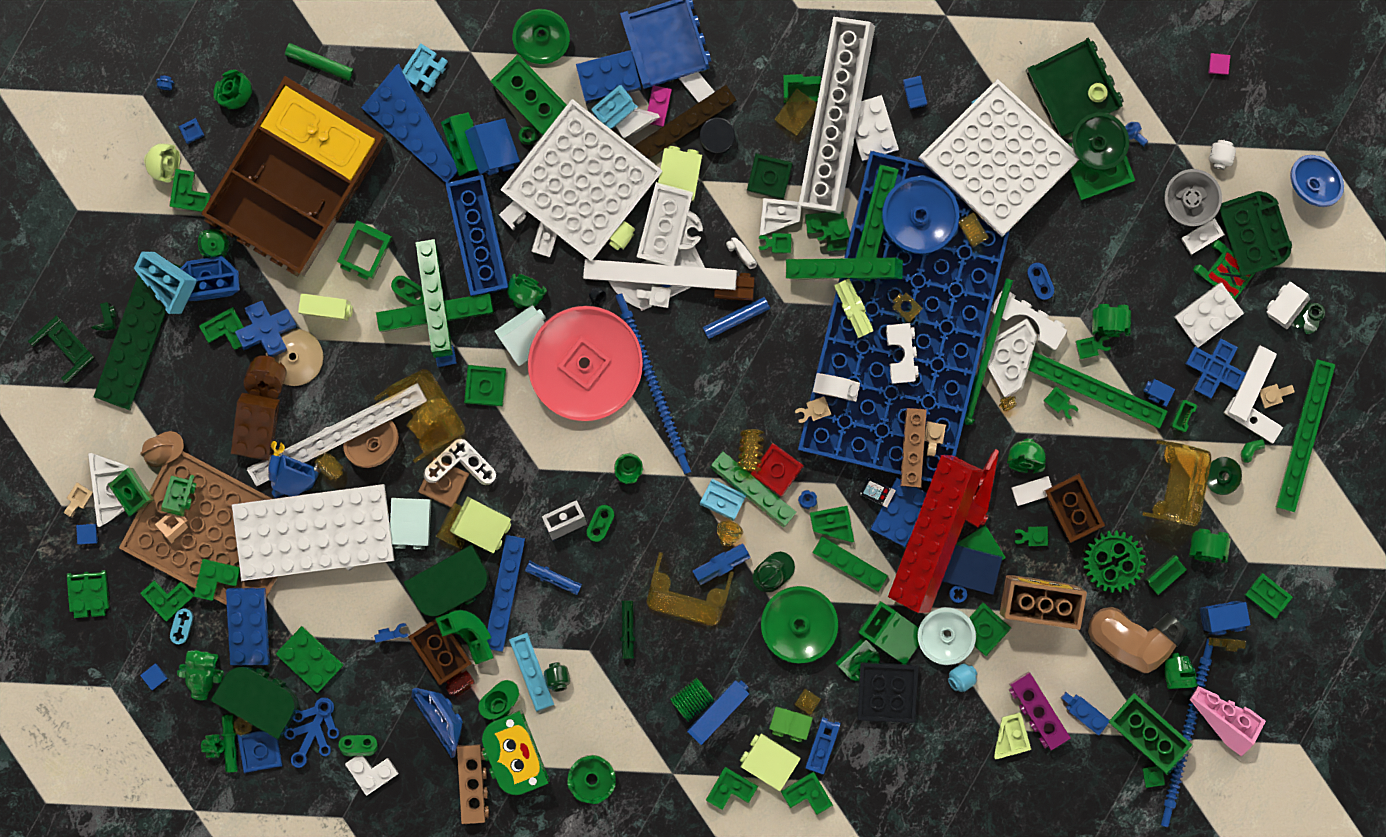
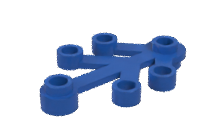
(313, 729)

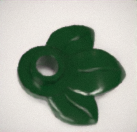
(1307, 319)

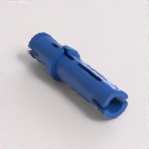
(552, 577)

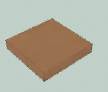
(447, 488)

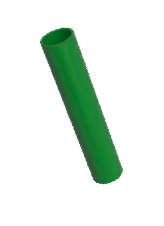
(319, 61)

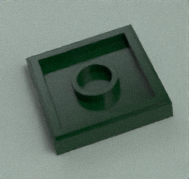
(769, 176)

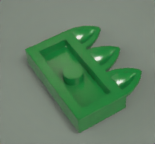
(860, 652)

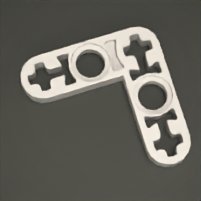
(463, 458)

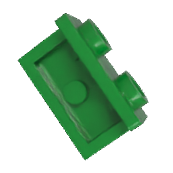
(178, 494)

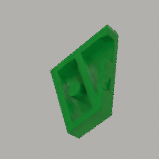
(833, 523)

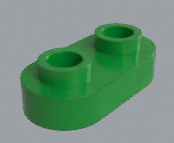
(408, 291)
(601, 523)
(357, 745)

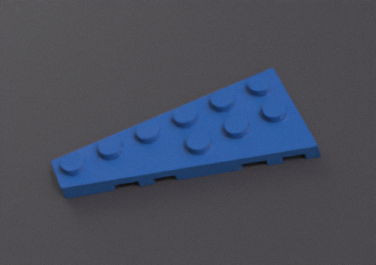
(405, 117)

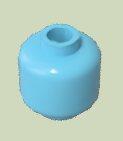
(962, 677)

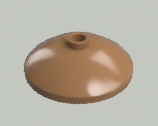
(361, 448)

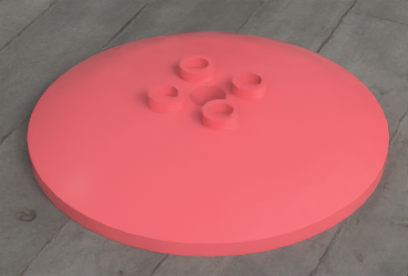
(612, 367)

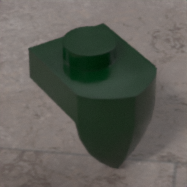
(108, 315)

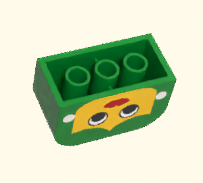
(513, 754)

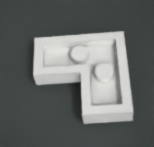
(368, 777)

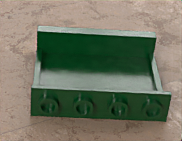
(1064, 85)

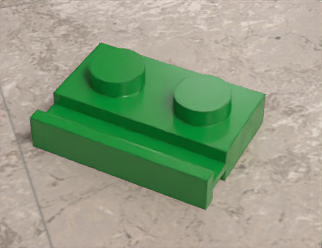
(1268, 595)

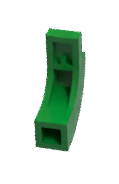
(471, 630)

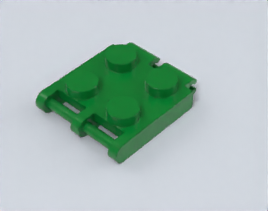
(88, 594)

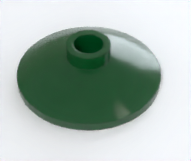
(1217, 471)

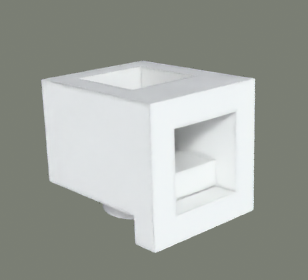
(513, 214)

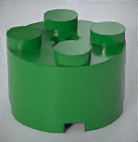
(1111, 320)
(1210, 546)

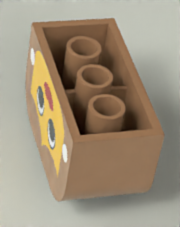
(1042, 602)

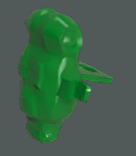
(200, 673)

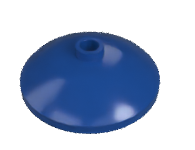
(1317, 180)

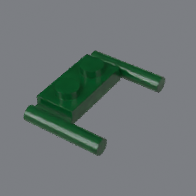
(67, 343)

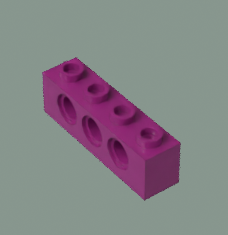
(1059, 734)

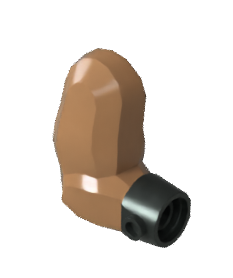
(1132, 643)

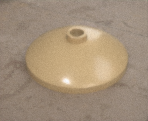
(308, 357)

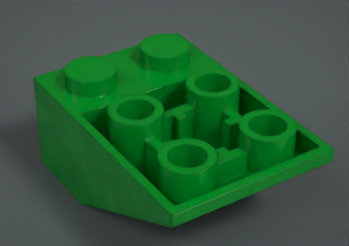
(891, 632)

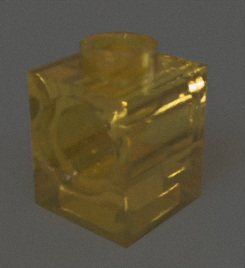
(915, 307)

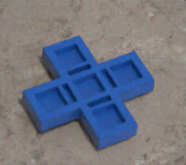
(265, 329)
(1215, 368)

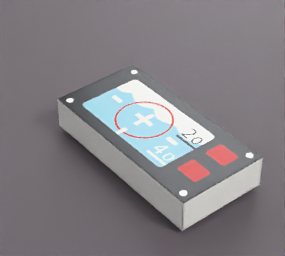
(877, 492)

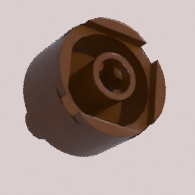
(265, 377)

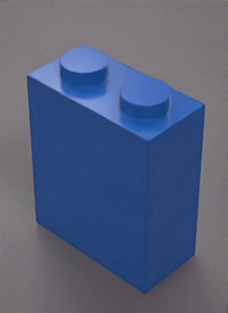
(492, 147)

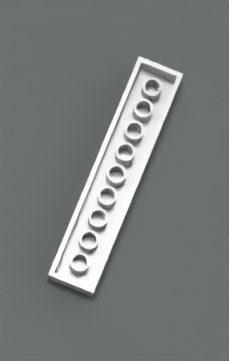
(836, 115)

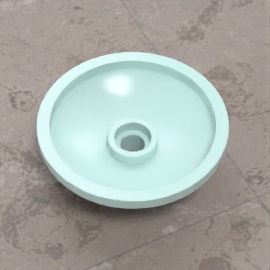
(944, 648)

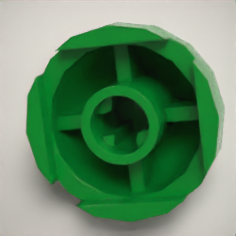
(233, 90)
(524, 291)
(1026, 456)

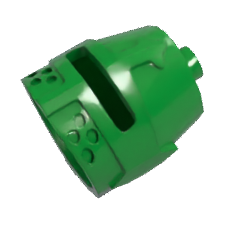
(213, 243)
(1180, 672)

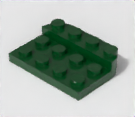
(1256, 232)

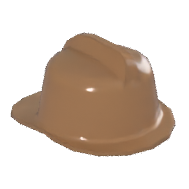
(162, 449)

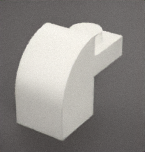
(836, 387)

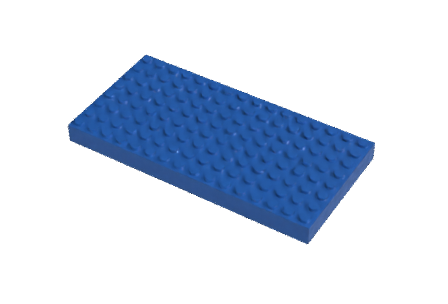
(956, 299)

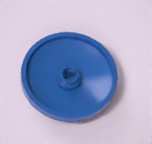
(920, 215)

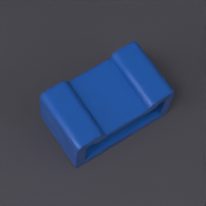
(914, 92)

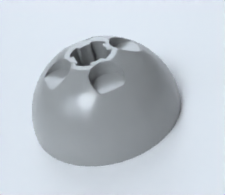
(1204, 197)

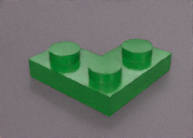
(183, 194)
(822, 219)
(223, 324)
(212, 573)
(167, 603)
(728, 784)
(810, 789)

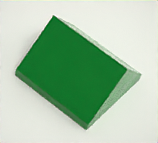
(130, 491)

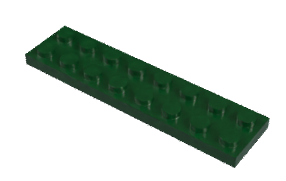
(131, 347)

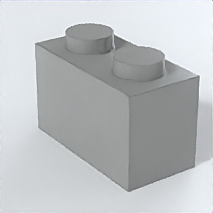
(564, 520)

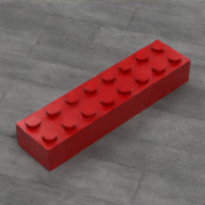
(935, 533)

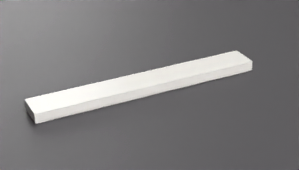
(660, 274)

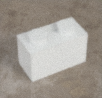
(1287, 305)

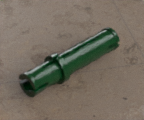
(627, 652)

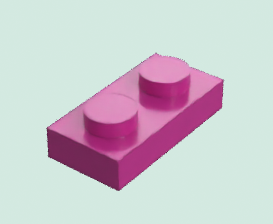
(659, 104)

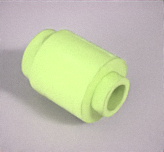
(621, 236)

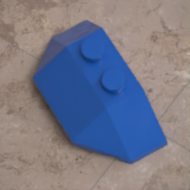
(214, 278)
(440, 717)

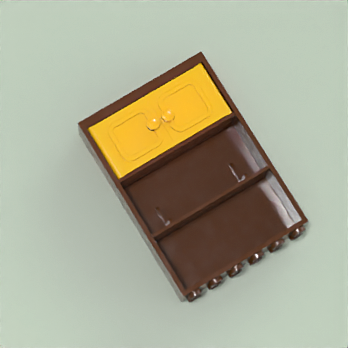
(293, 177)

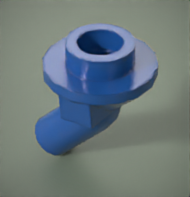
(1133, 130)

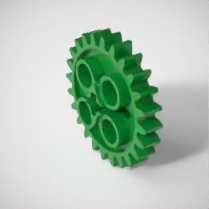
(1121, 577)

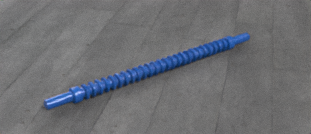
(679, 450)
(1170, 803)

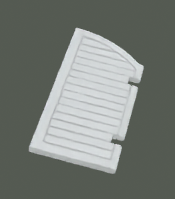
(684, 257)

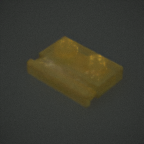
(796, 112)
(445, 533)

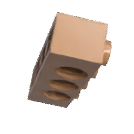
(913, 447)
(470, 814)

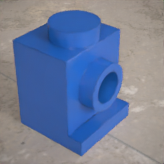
(1158, 392)

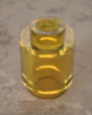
(329, 466)

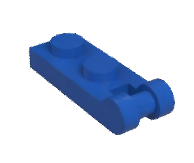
(822, 746)

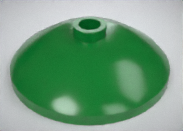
(541, 47)

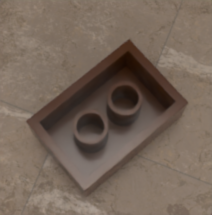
(255, 426)
(1073, 508)
(441, 654)

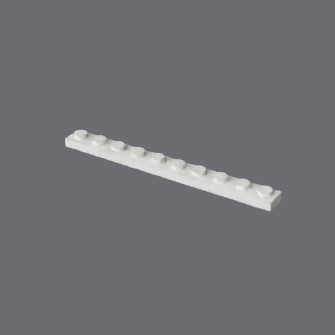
(345, 430)

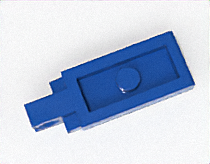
(1085, 713)

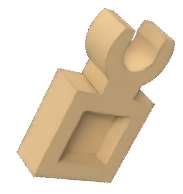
(816, 409)

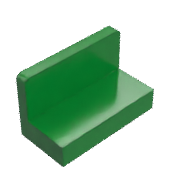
(1165, 574)

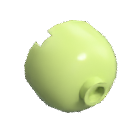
(162, 161)

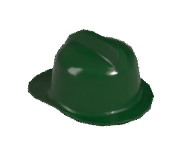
(773, 571)

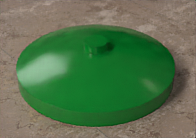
(799, 624)

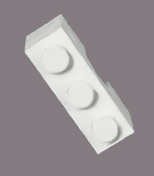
(902, 336)

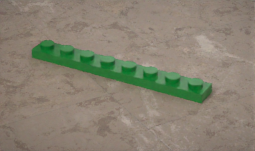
(1097, 390)
(1305, 435)

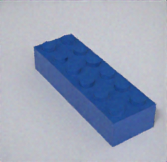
(477, 235)

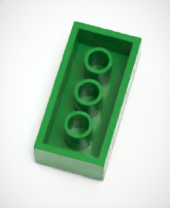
(1150, 734)

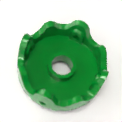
(588, 792)

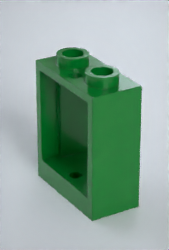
(359, 226)

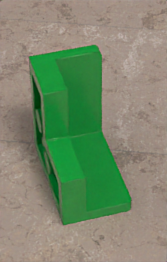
(807, 85)

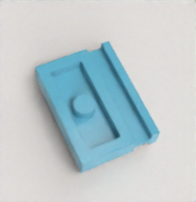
(614, 107)
(722, 499)

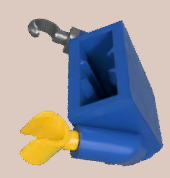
(289, 475)

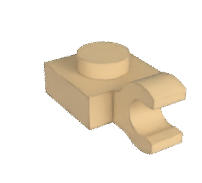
(1273, 395)
(934, 435)
(79, 497)

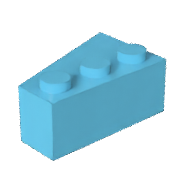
(166, 280)

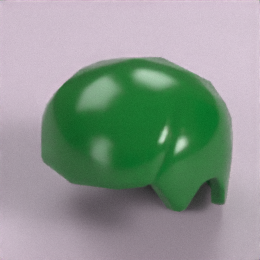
(628, 468)

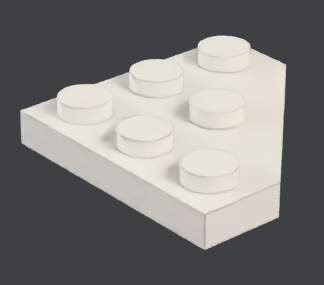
(1012, 357)

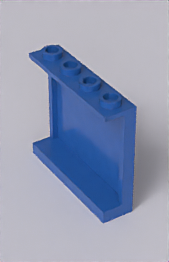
(666, 42)

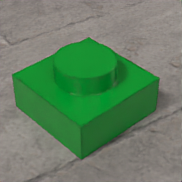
(1153, 776)

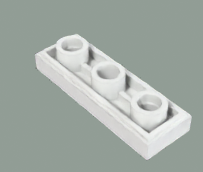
(1263, 426)

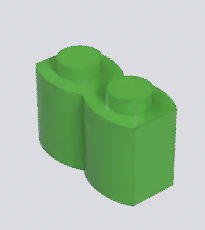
(790, 723)

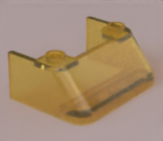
(450, 426)
(1185, 484)
(683, 606)

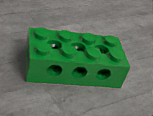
(545, 96)

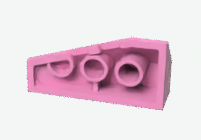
(1233, 724)

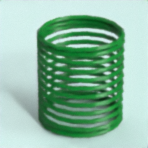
(692, 689)

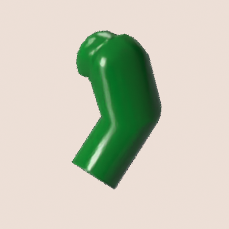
(1249, 449)

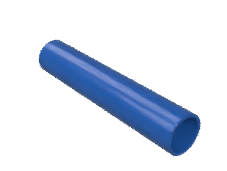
(736, 318)

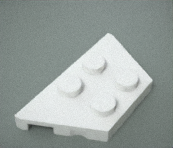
(102, 473)

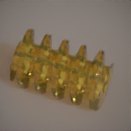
(749, 449)

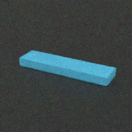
(531, 672)

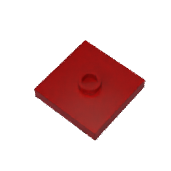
(777, 470)

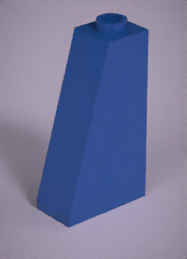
(718, 711)

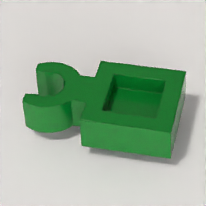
(836, 230)
(780, 243)
(1089, 347)
(1058, 400)
(1036, 536)

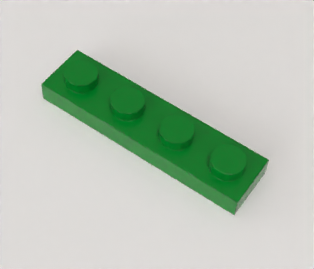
(850, 564)

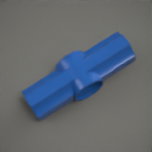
(721, 564)

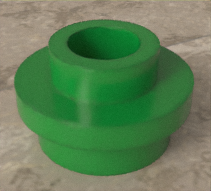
(523, 131)

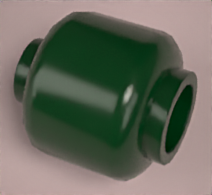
(557, 677)

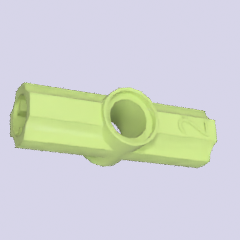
(853, 308)

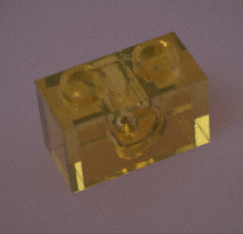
(428, 416)

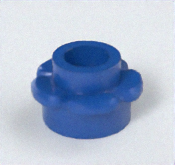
(165, 83)
(807, 504)

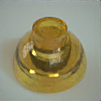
(729, 532)

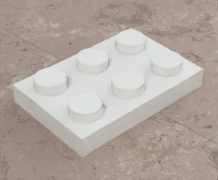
(874, 129)
(1208, 315)

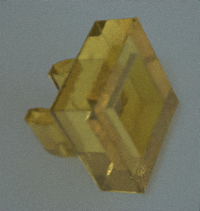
(807, 701)

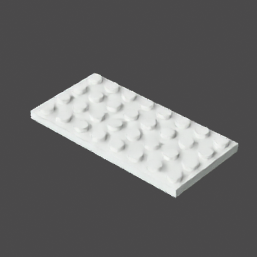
(313, 532)

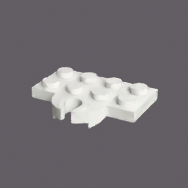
(668, 225)

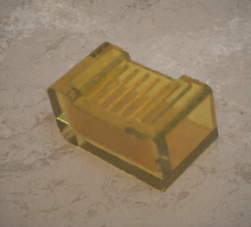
(973, 230)

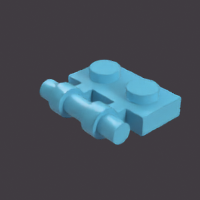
(418, 65)

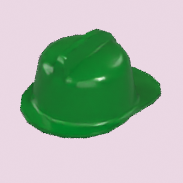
(499, 700)

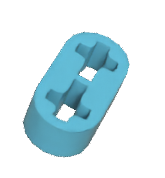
(177, 624)

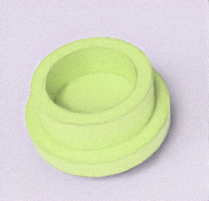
(1097, 92)

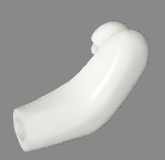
(742, 252)

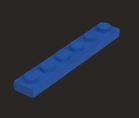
(505, 591)

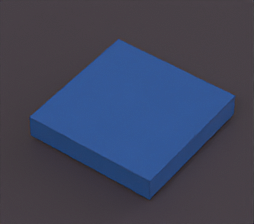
(259, 751)

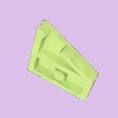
(1011, 736)

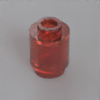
(459, 683)

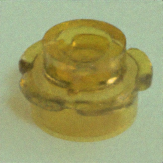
(1007, 403)
(239, 730)

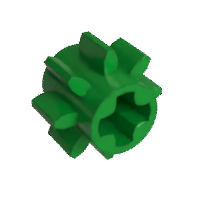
(212, 746)

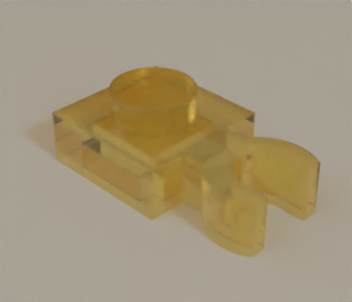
(1230, 644)

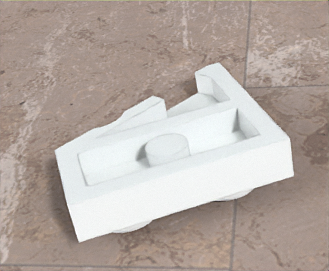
(778, 214)

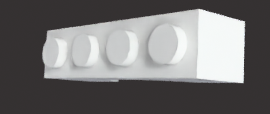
(1049, 332)

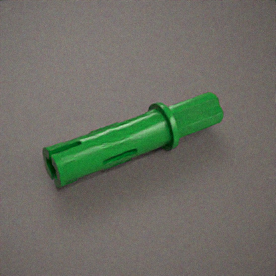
(229, 741)

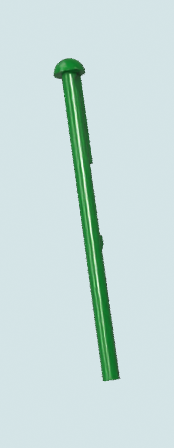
(978, 379)

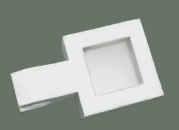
(657, 296)

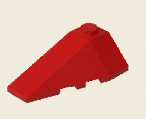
(980, 503)

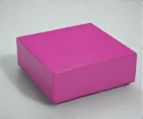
(1219, 64)

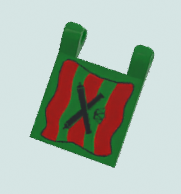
(1224, 271)

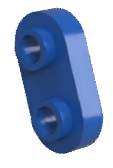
(1040, 281)

